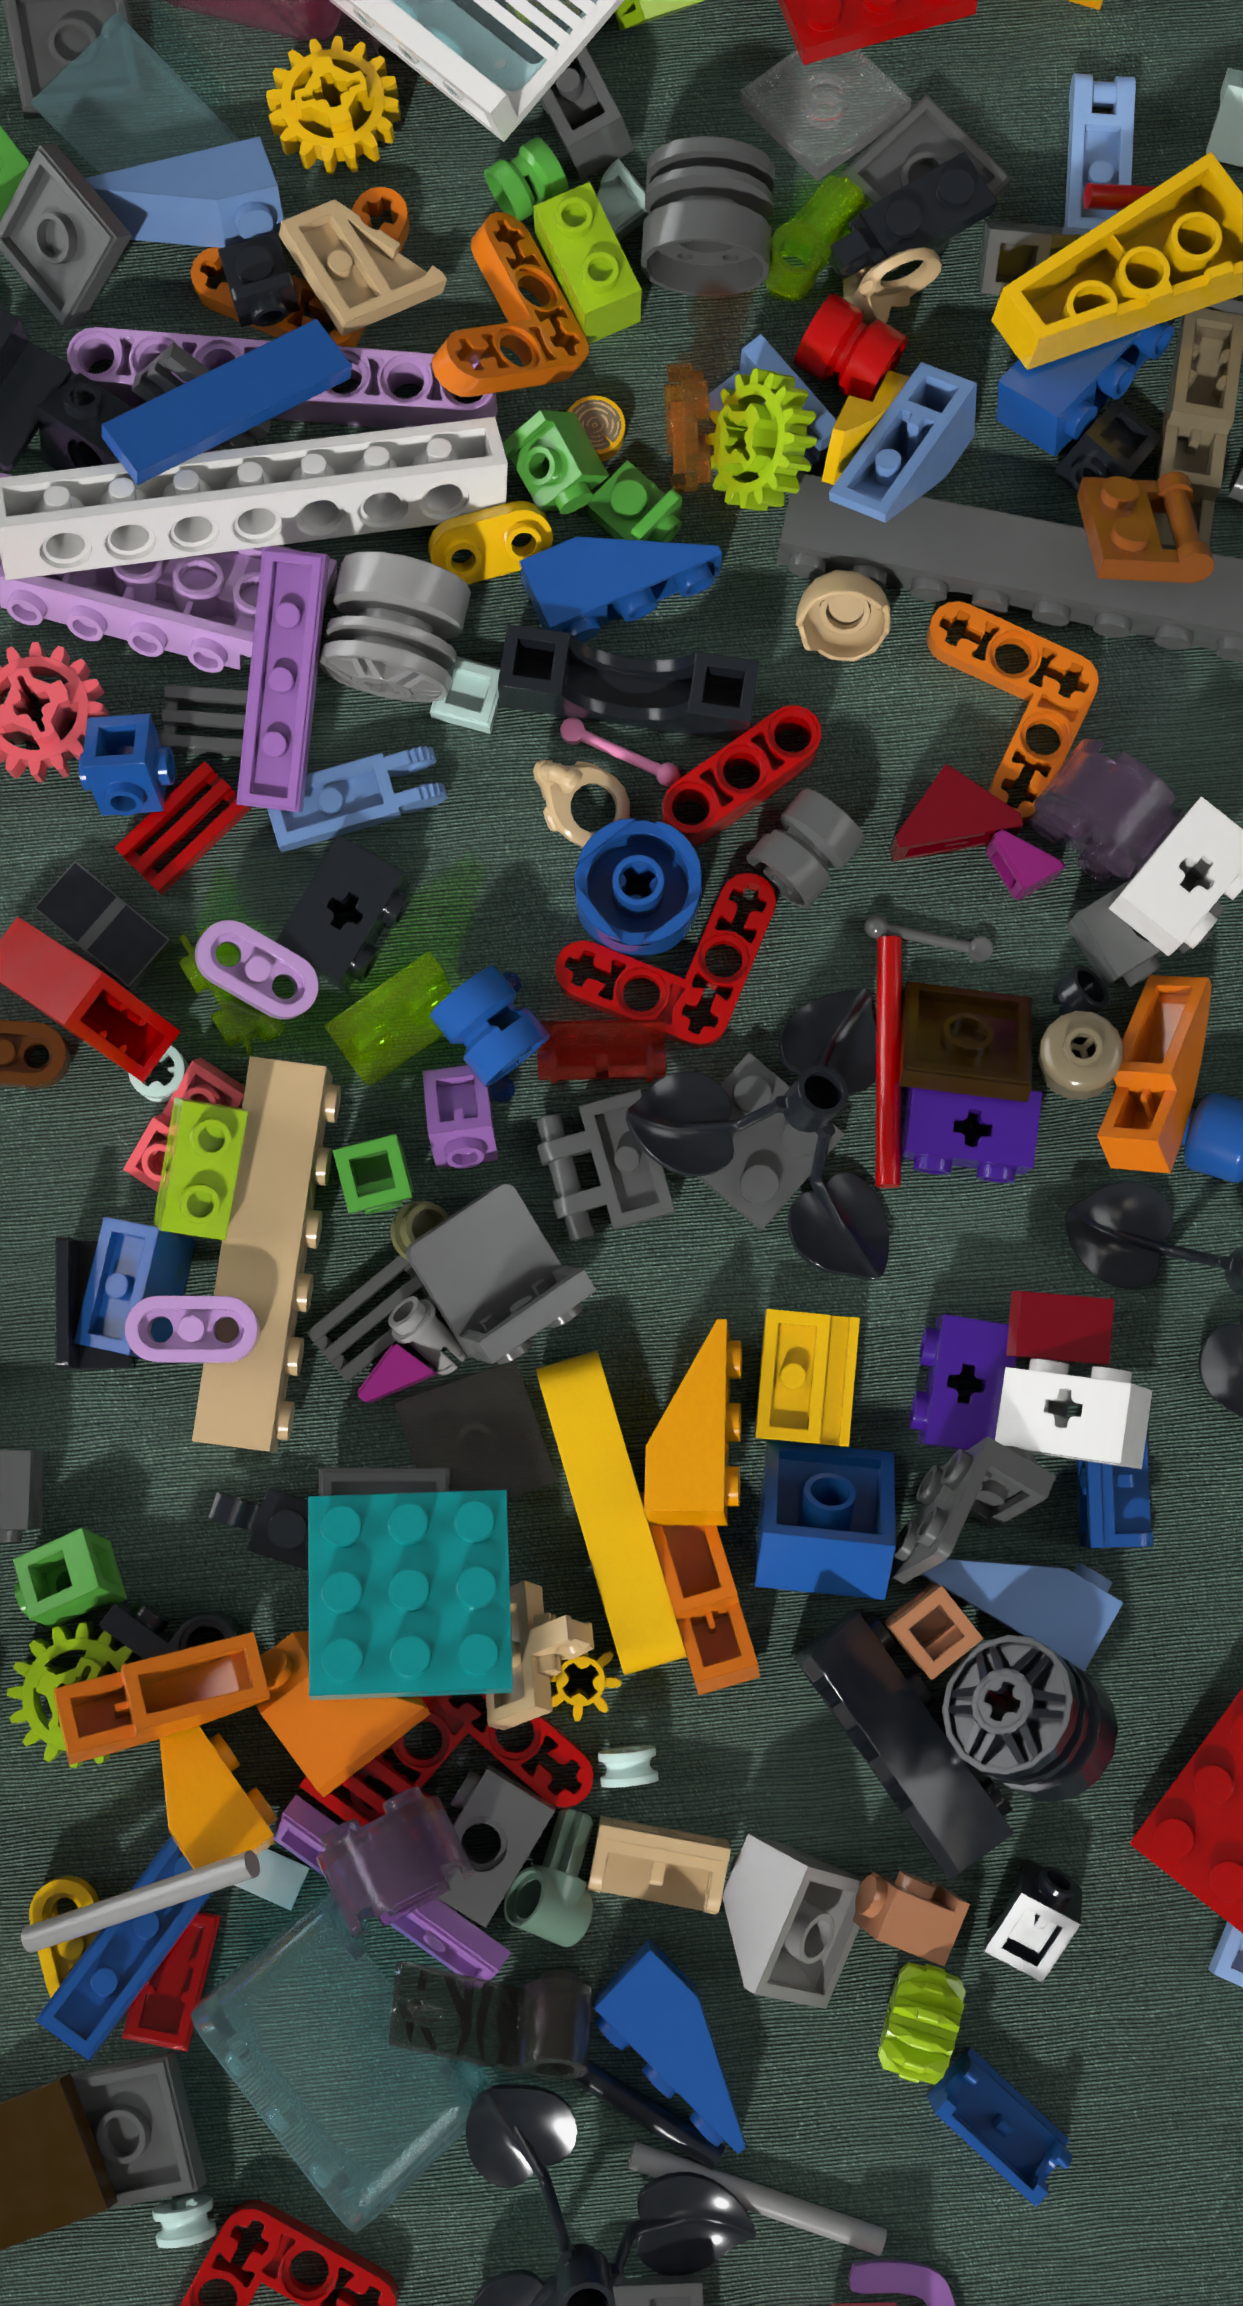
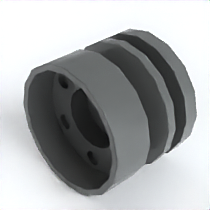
(707, 216)

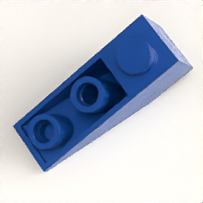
(1063, 396)
(604, 579)
(664, 2021)

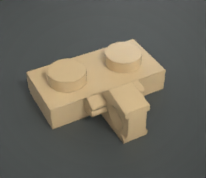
(537, 1648)

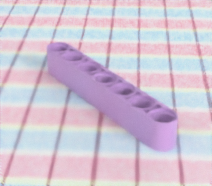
(369, 405)

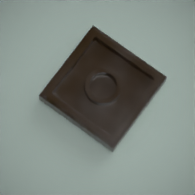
(966, 1042)
(48, 2163)

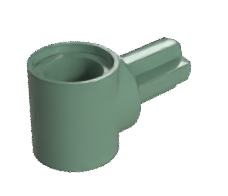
(550, 1896)

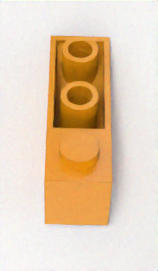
(689, 1450)
(206, 1804)

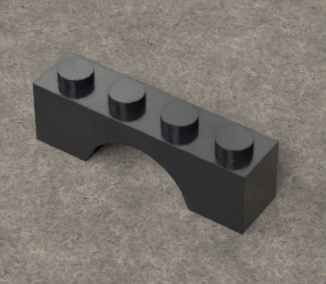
(682, 695)

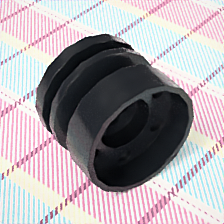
(1055, 1739)

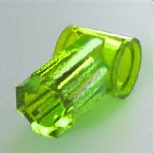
(810, 237)

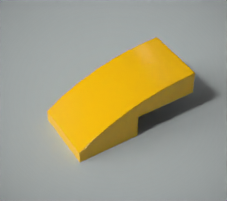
(856, 423)

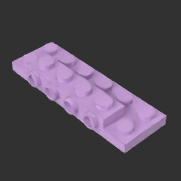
(174, 605)

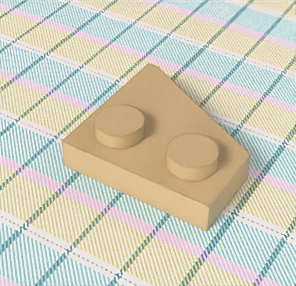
(355, 267)

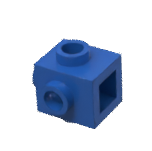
(126, 764)

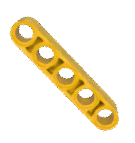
(610, 1513)

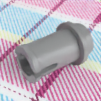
(415, 1323)

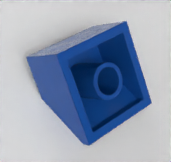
(826, 1520)

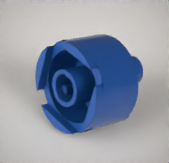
(640, 853)

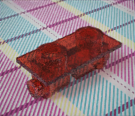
(603, 1050)

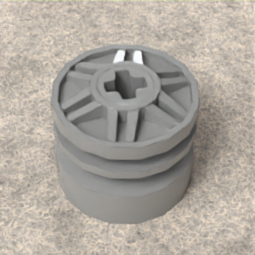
(394, 626)

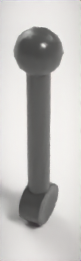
(978, 949)

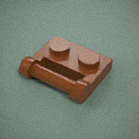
(1125, 535)

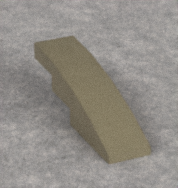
(1200, 411)

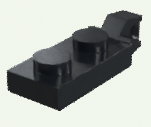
(915, 217)

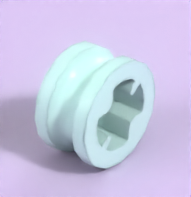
(157, 1091)
(628, 1766)
(184, 2221)

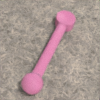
(574, 732)

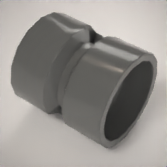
(812, 840)

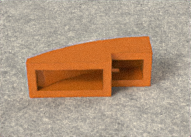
(1157, 1075)
(705, 1605)
(160, 1697)

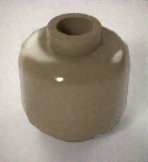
(1086, 1075)

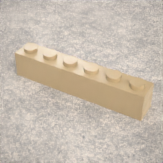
(267, 1251)

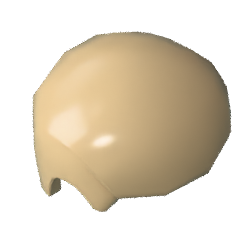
(843, 616)

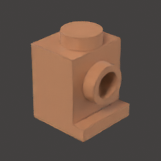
(932, 1630)
(910, 1914)

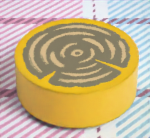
(602, 423)

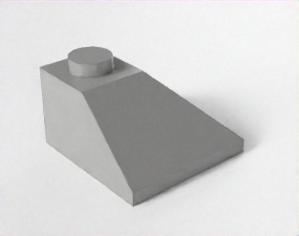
(790, 1921)

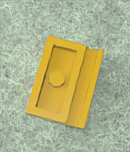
(807, 1377)

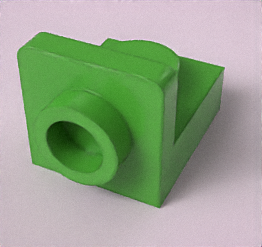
(635, 507)

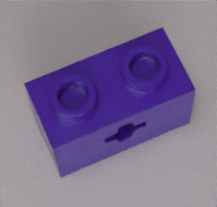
(1001, 1153)
(946, 1349)

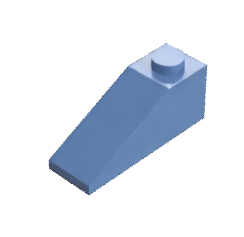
(197, 197)
(910, 445)
(1036, 1601)

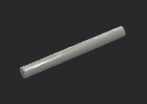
(141, 1901)
(767, 2201)

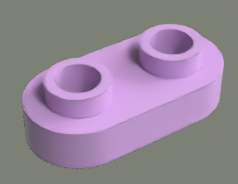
(256, 968)
(194, 1329)

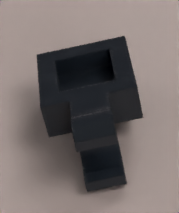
(277, 1524)

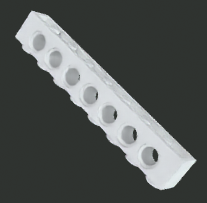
(250, 498)

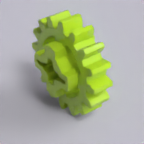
(760, 439)
(43, 1677)

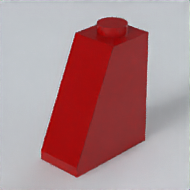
(83, 1000)

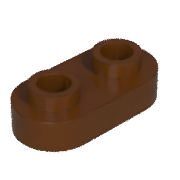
(17, 1043)

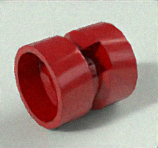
(848, 349)

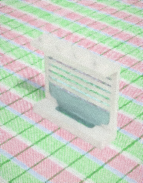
(485, 53)

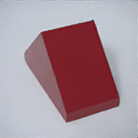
(953, 818)
(1061, 1328)

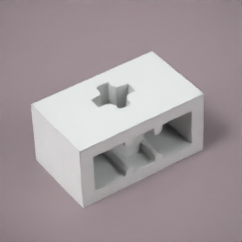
(1157, 902)
(1111, 1419)

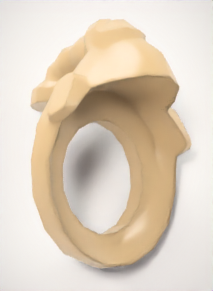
(878, 296)
(558, 787)

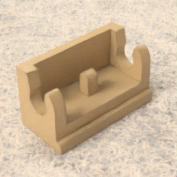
(659, 1864)

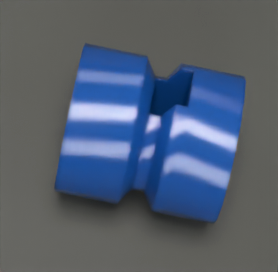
(489, 1025)

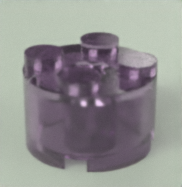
(1106, 811)
(392, 1861)

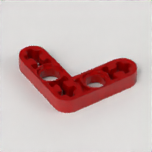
(674, 991)
(457, 1721)
(273, 2262)

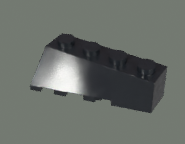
(903, 1742)

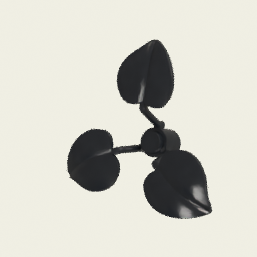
(833, 1048)
(1120, 1242)
(683, 2215)

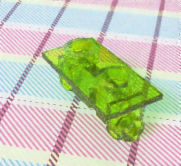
(235, 1018)

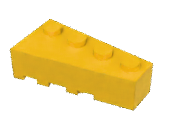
(1133, 271)

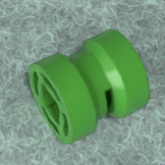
(526, 179)

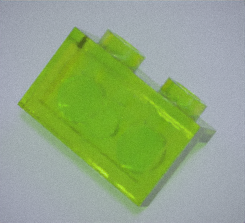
(392, 1020)

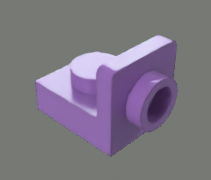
(459, 1118)

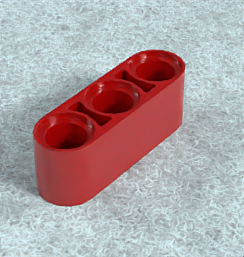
(753, 750)

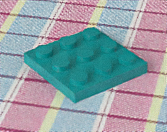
(409, 1595)

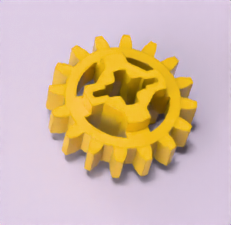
(329, 78)

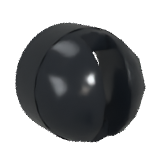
(1080, 991)

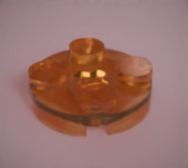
(683, 407)

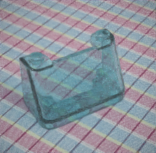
(312, 2054)

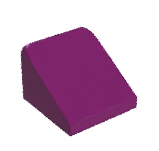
(1021, 864)
(394, 1373)

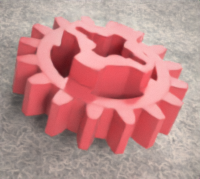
(61, 706)

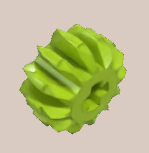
(921, 2023)

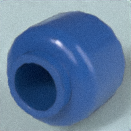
(1215, 1137)

